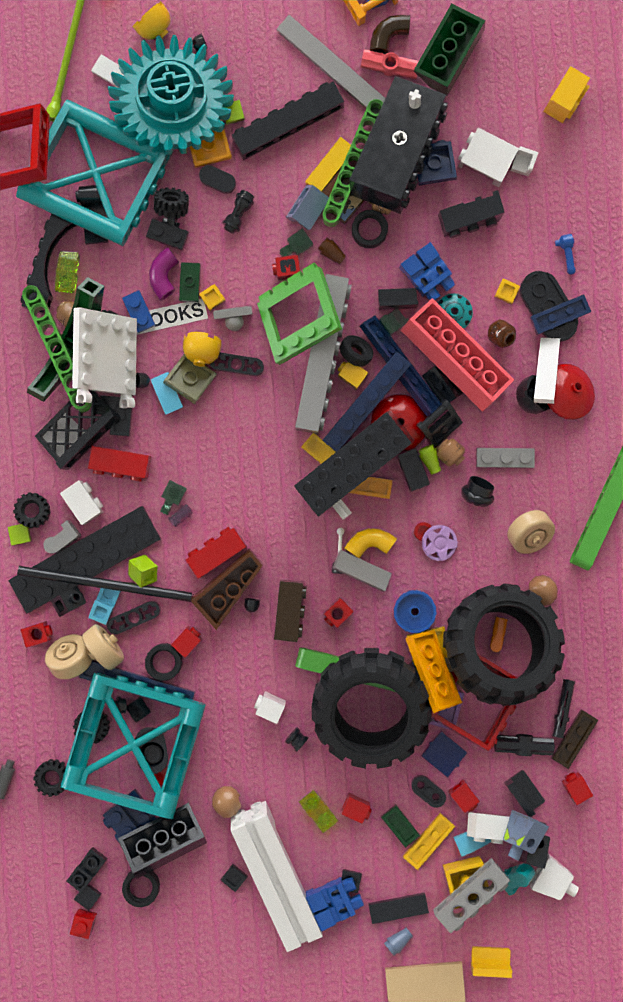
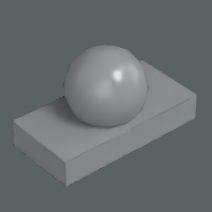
(234, 319)

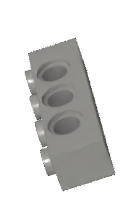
(474, 884)

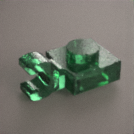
(298, 243)
(173, 494)

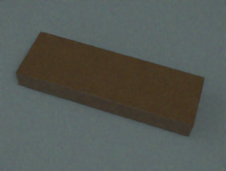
(574, 738)

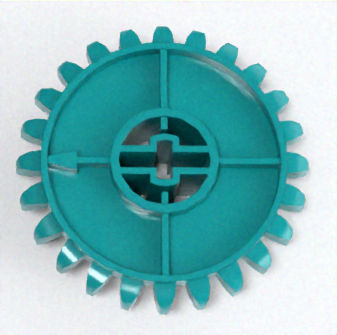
(171, 96)

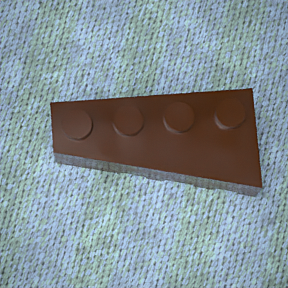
(225, 589)

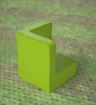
(142, 570)

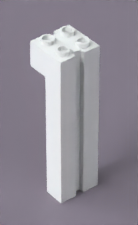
(274, 875)

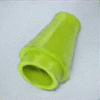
(430, 459)

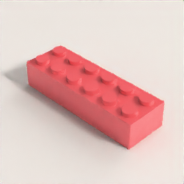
(457, 354)

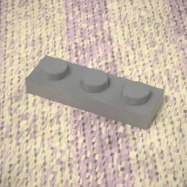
(505, 457)

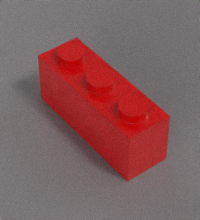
(119, 463)
(215, 552)

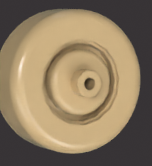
(531, 532)
(103, 647)
(68, 657)

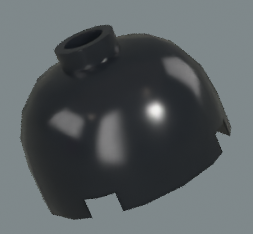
(525, 396)

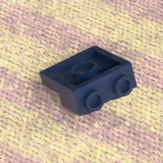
(439, 165)
(126, 819)

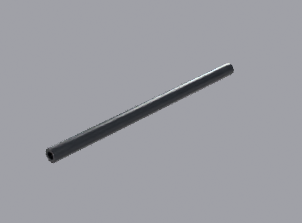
(104, 583)

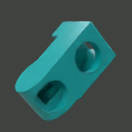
(519, 877)

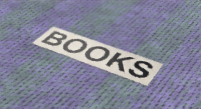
(177, 315)

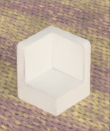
(524, 161)

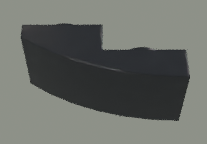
(87, 870)

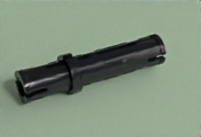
(559, 731)

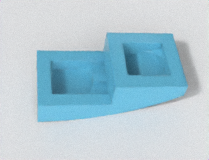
(168, 397)
(104, 605)
(467, 845)

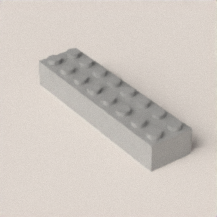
(322, 363)

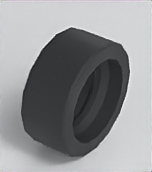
(374, 215)
(149, 662)
(141, 902)

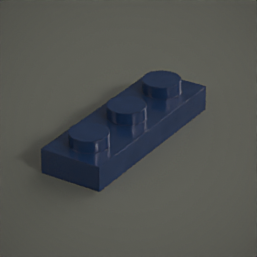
(560, 314)

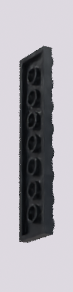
(88, 557)

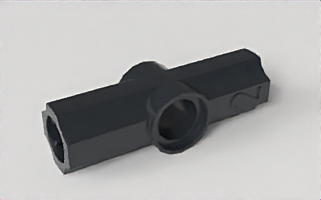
(524, 745)

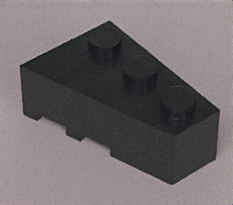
(471, 215)

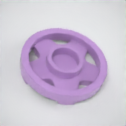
(439, 542)

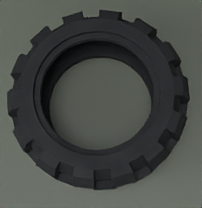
(538, 622)
(364, 746)

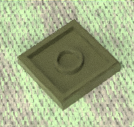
(189, 379)

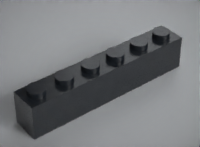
(288, 120)

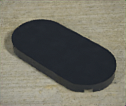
(542, 292)

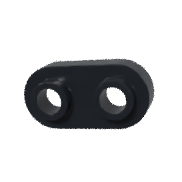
(427, 791)

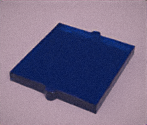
(444, 754)

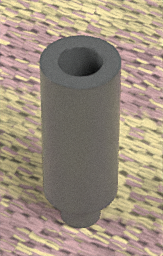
(6, 775)

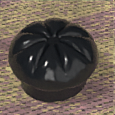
(478, 492)

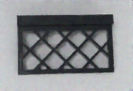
(85, 440)

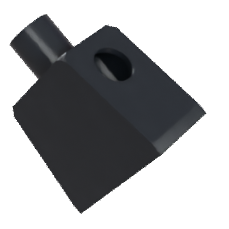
(540, 856)

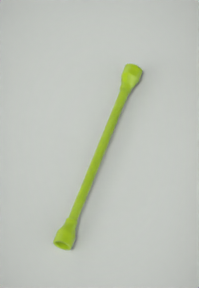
(55, 104)

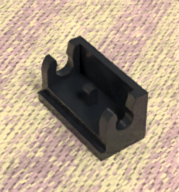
(413, 470)

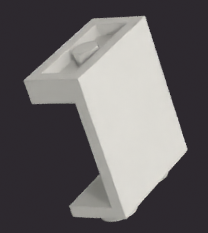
(488, 155)

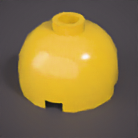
(153, 22)
(201, 348)

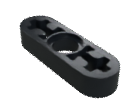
(221, 367)
(118, 618)

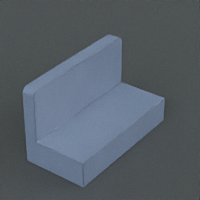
(308, 206)

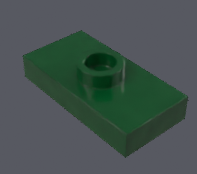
(189, 282)
(400, 825)

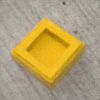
(507, 291)
(212, 297)

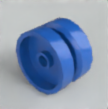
(404, 616)

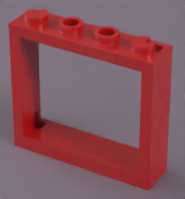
(40, 121)
(500, 721)

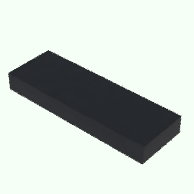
(398, 908)

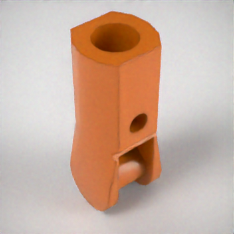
(498, 633)

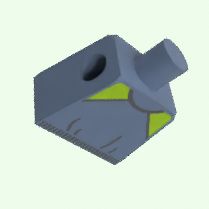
(523, 834)

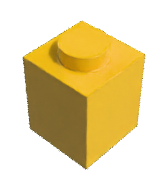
(352, 374)

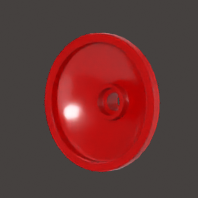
(569, 401)
(403, 408)

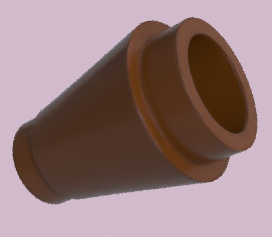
(331, 250)

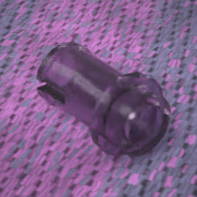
(178, 517)

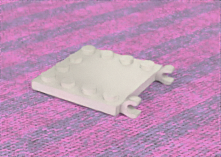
(104, 355)

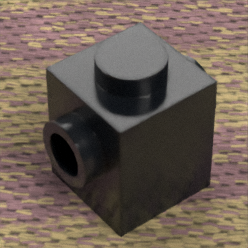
(68, 601)

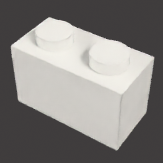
(82, 502)
(269, 707)
(487, 827)

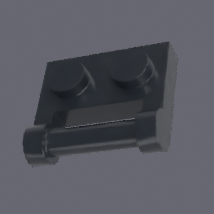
(441, 428)

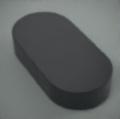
(217, 179)

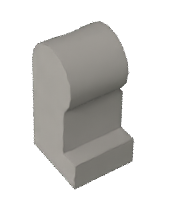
(62, 539)

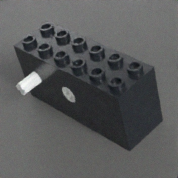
(398, 145)
(353, 464)

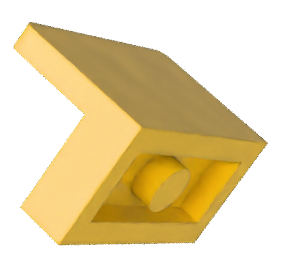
(491, 962)

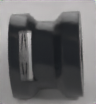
(296, 739)

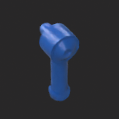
(566, 242)

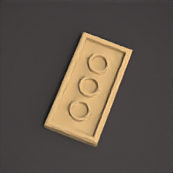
(426, 983)

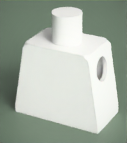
(553, 880)

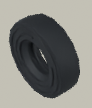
(353, 357)

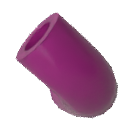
(159, 274)

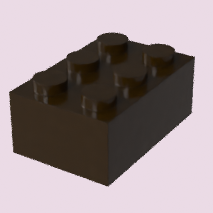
(290, 610)

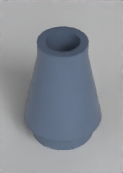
(398, 941)

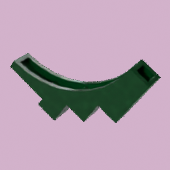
(88, 296)

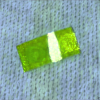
(66, 271)
(318, 811)

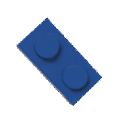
(138, 309)

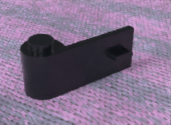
(90, 199)

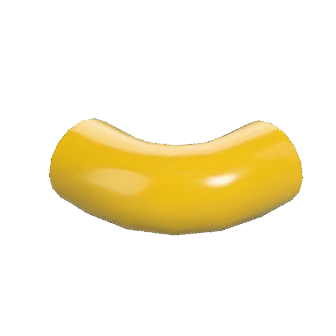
(370, 538)

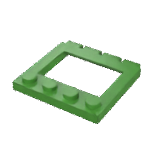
(310, 334)

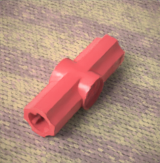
(377, 61)

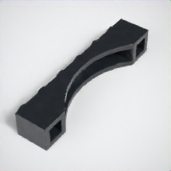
(54, 229)

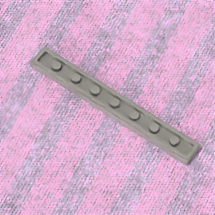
(329, 62)

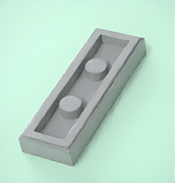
(362, 570)

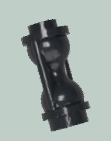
(242, 204)

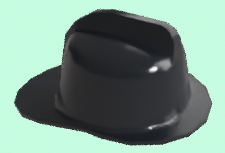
(154, 751)

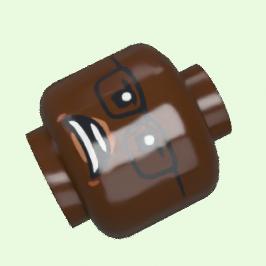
(501, 333)

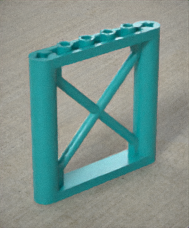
(107, 227)
(78, 771)

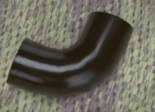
(386, 30)

